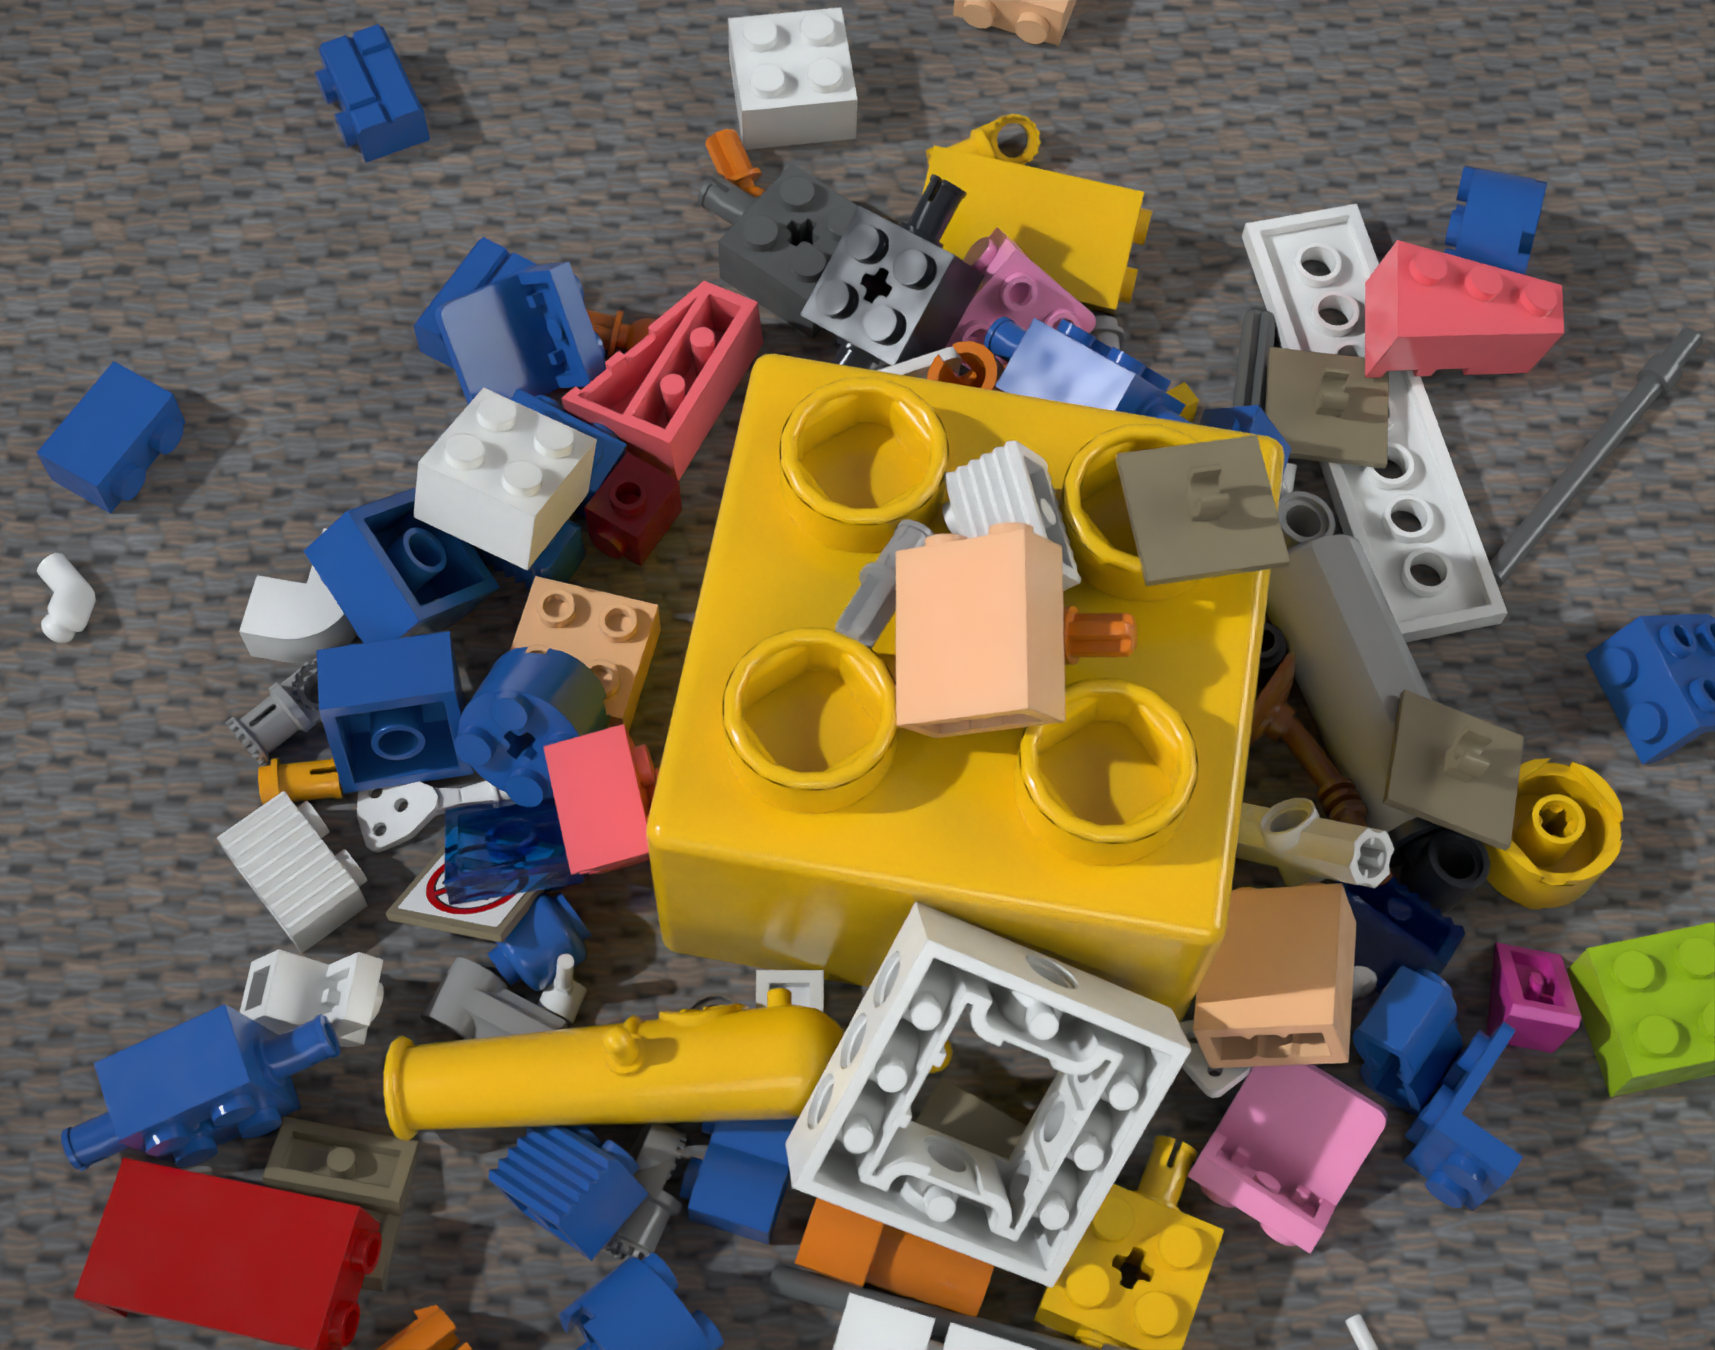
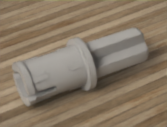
(876, 596)

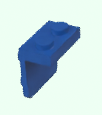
(522, 334)
(1660, 680)
(1449, 1149)

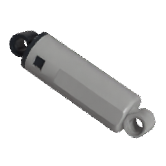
(1352, 677)

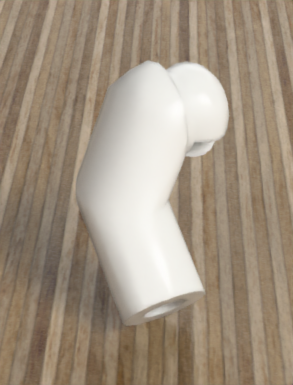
(71, 599)

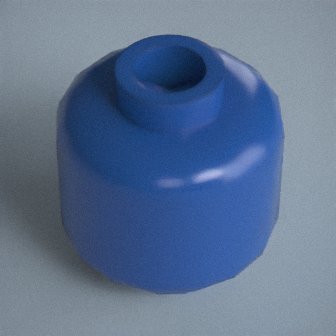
(539, 940)

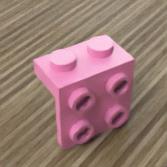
(1014, 289)
(1289, 1150)

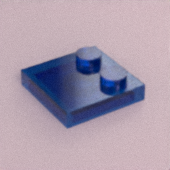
(504, 851)

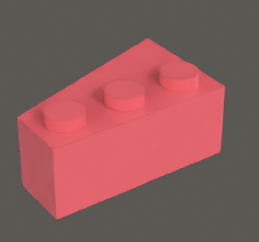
(1456, 314)
(675, 379)
(602, 798)

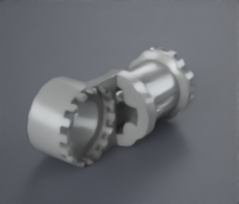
(279, 714)
(656, 1156)

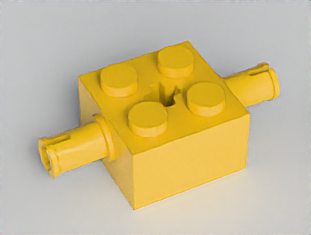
(1163, 1243)

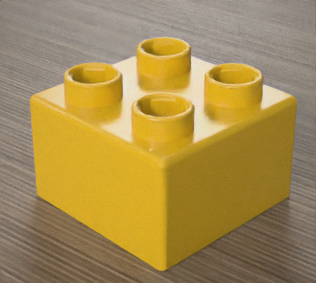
(811, 824)

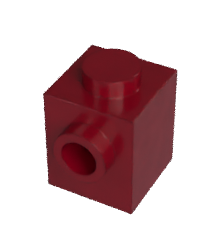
(633, 510)

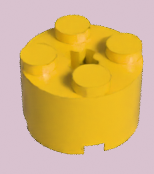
(1560, 837)

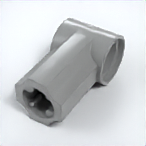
(480, 1006)

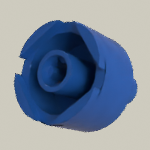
(1497, 219)
(520, 709)
(639, 1312)

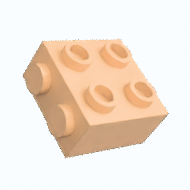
(601, 630)

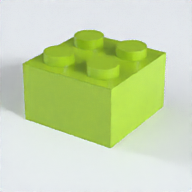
(1650, 1007)

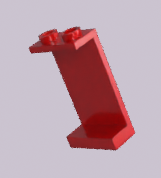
(230, 1257)

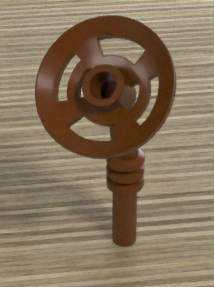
(1277, 719)

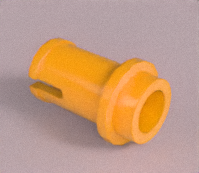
(299, 780)

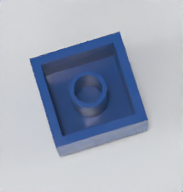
(397, 571)
(392, 710)

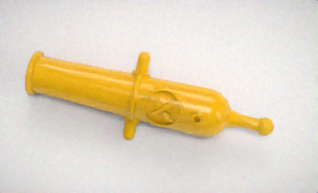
(640, 1071)

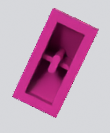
(1533, 997)

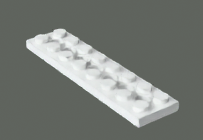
(1362, 497)

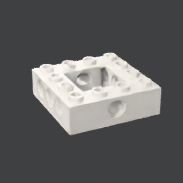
(1015, 1212)

